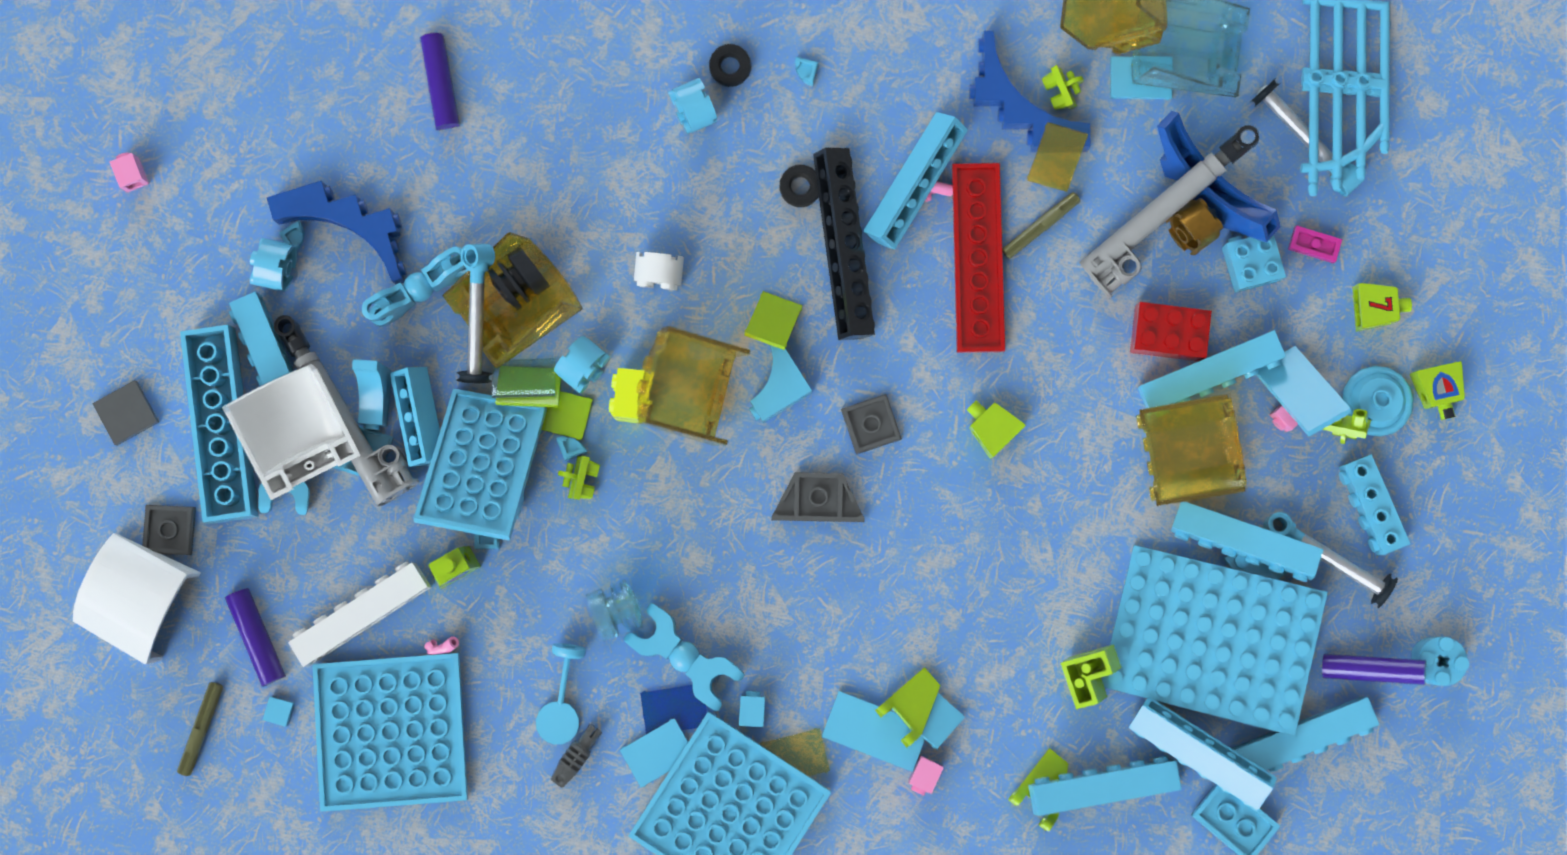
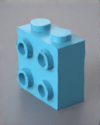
(1252, 262)

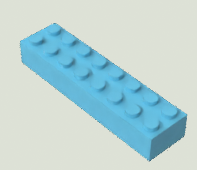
(221, 462)

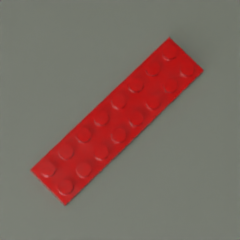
(978, 258)

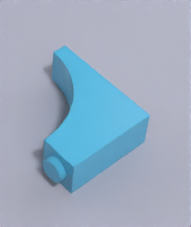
(783, 389)
(374, 393)

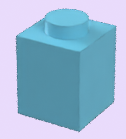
(752, 709)

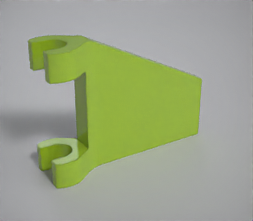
(913, 704)
(1048, 766)

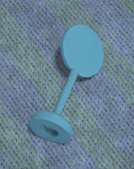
(558, 720)

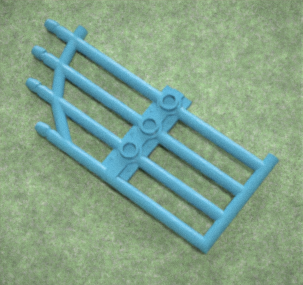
(1349, 83)

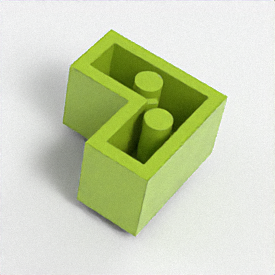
(1084, 674)

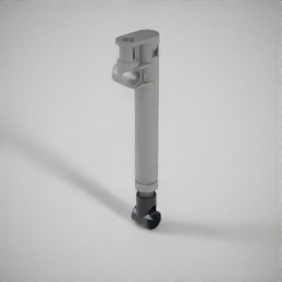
(1109, 258)
(379, 477)

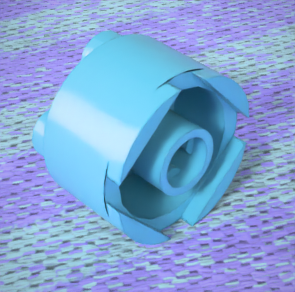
(693, 106)
(273, 264)
(581, 364)
(1452, 662)

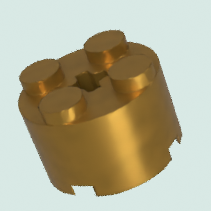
(1194, 226)

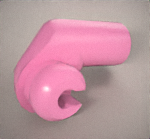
(940, 188)
(444, 648)

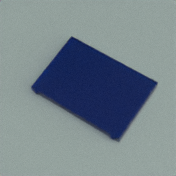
(672, 703)

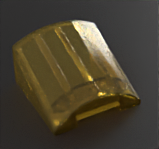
(504, 328)

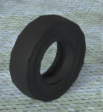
(736, 52)
(786, 190)

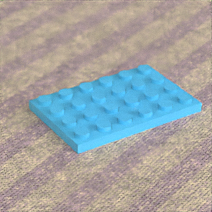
(480, 465)

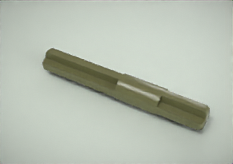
(1041, 225)
(199, 729)

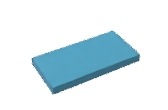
(1304, 392)
(862, 729)

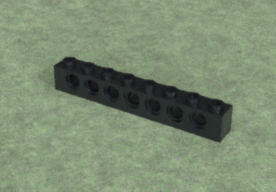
(844, 244)

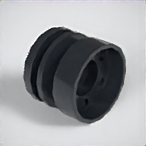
(518, 278)

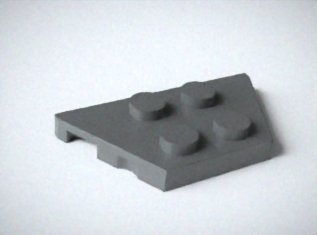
(818, 499)

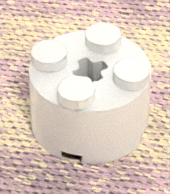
(658, 269)

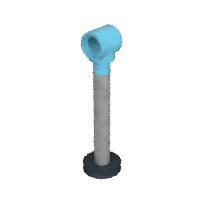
(1301, 131)
(477, 260)
(1381, 589)

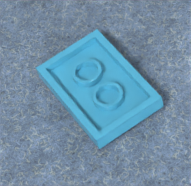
(1234, 823)

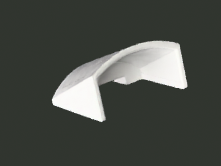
(291, 430)
(129, 595)

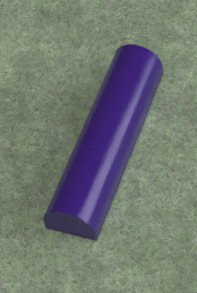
(439, 81)
(255, 637)
(1374, 669)

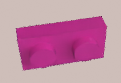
(1315, 244)

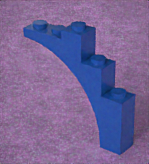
(1016, 111)
(314, 204)
(1232, 206)

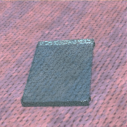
(524, 378)

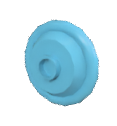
(1384, 397)

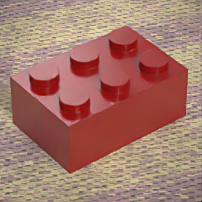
(1170, 331)

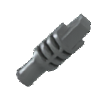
(575, 757)

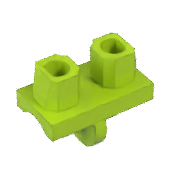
(1057, 78)
(1351, 426)
(582, 468)

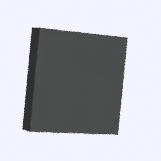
(125, 412)
(871, 424)
(169, 529)

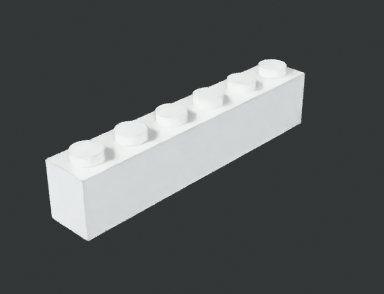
(360, 614)

